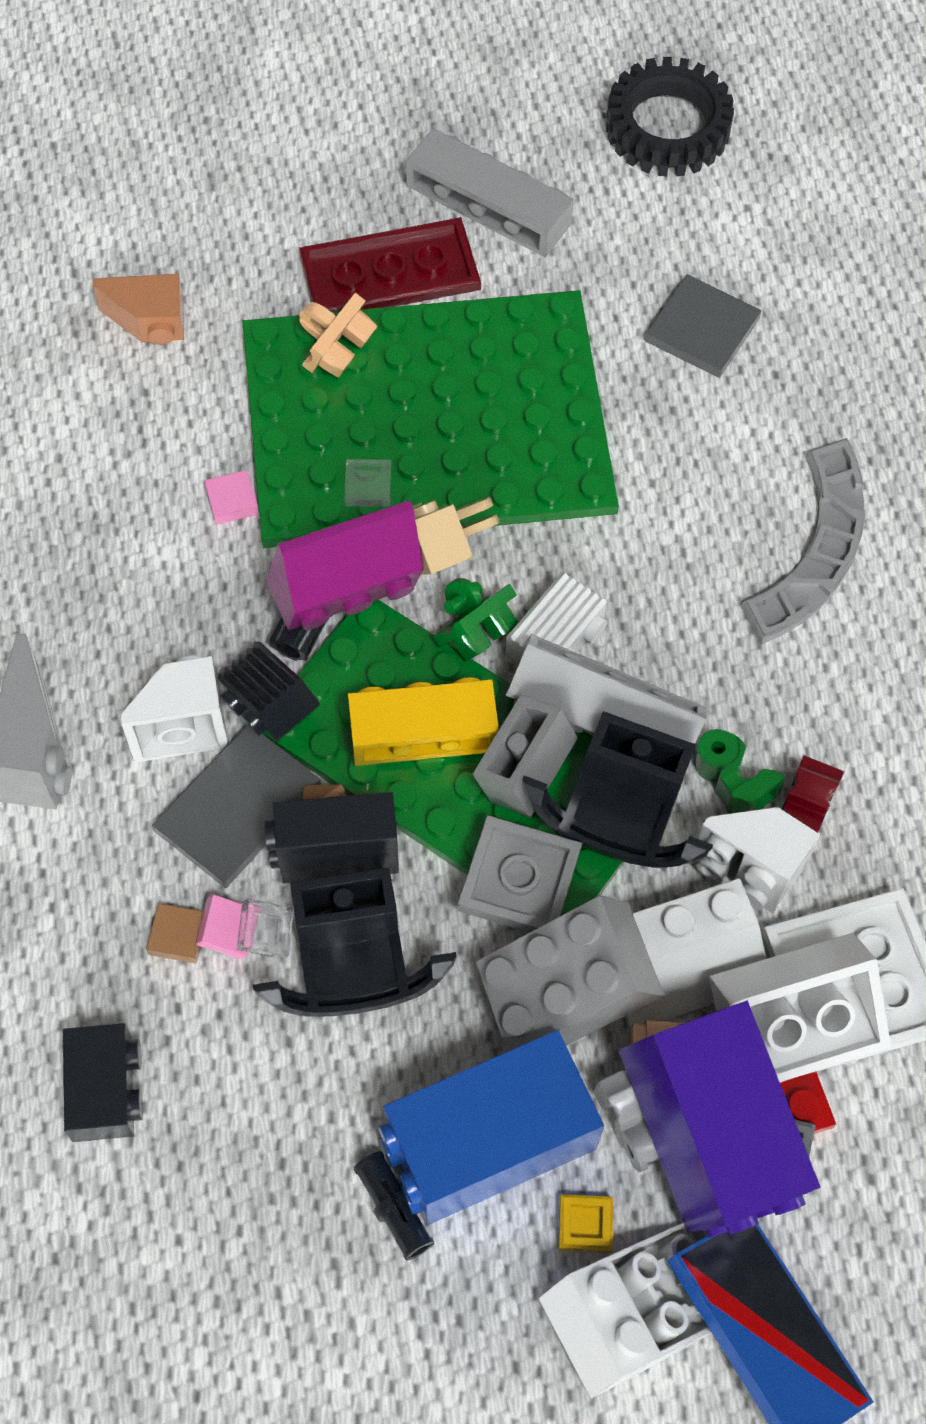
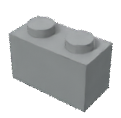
(528, 744)

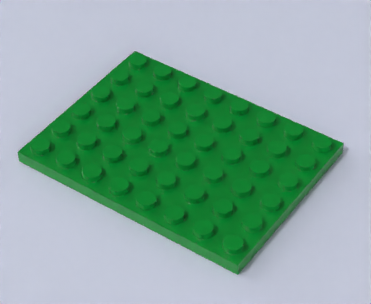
(453, 394)

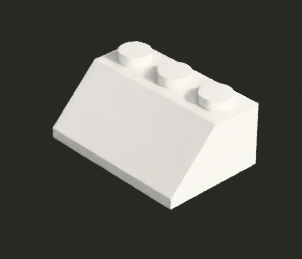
(693, 941)
(812, 1004)

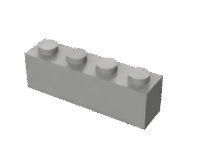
(489, 192)
(588, 688)

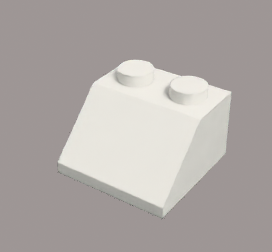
(176, 712)

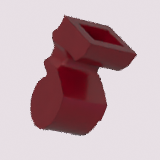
(812, 791)

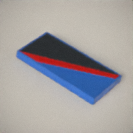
(769, 1330)

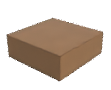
(175, 933)

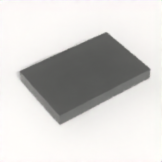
(225, 809)

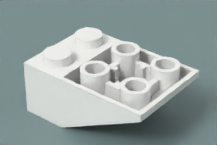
(625, 1312)

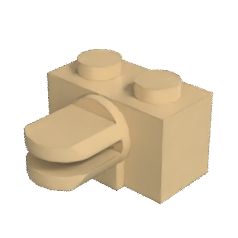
(442, 536)

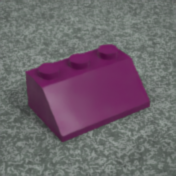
(346, 567)

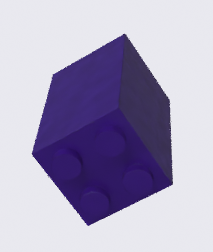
(720, 1121)

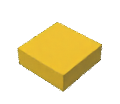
(586, 1223)

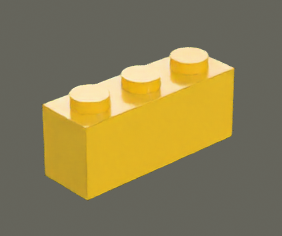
(422, 721)

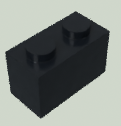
(100, 1082)

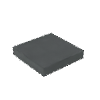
(703, 326)

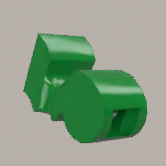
(720, 760)

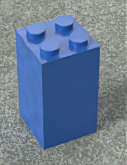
(490, 1128)

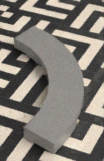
(830, 552)

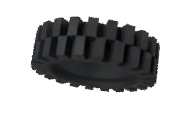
(675, 81)

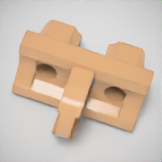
(328, 330)

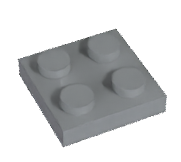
(519, 875)

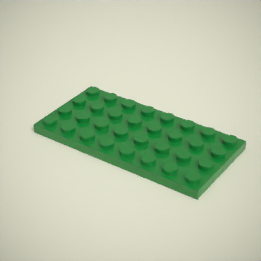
(433, 797)

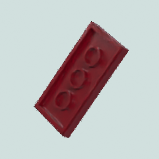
(392, 266)

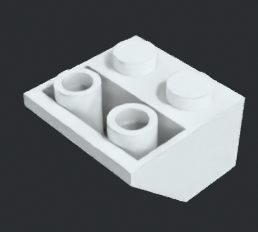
(761, 849)

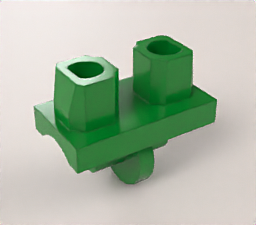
(464, 631)

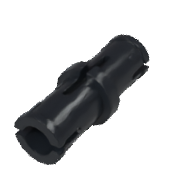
(393, 1206)

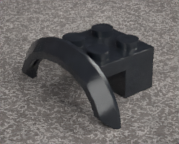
(624, 796)
(350, 949)

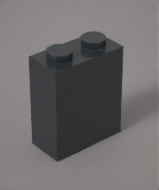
(332, 836)

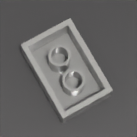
(570, 975)

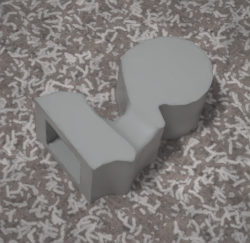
(629, 1122)

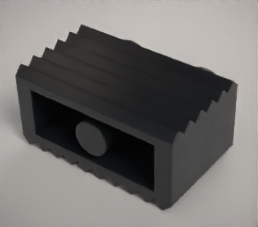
(266, 692)

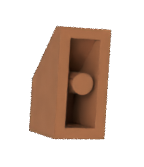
(144, 305)

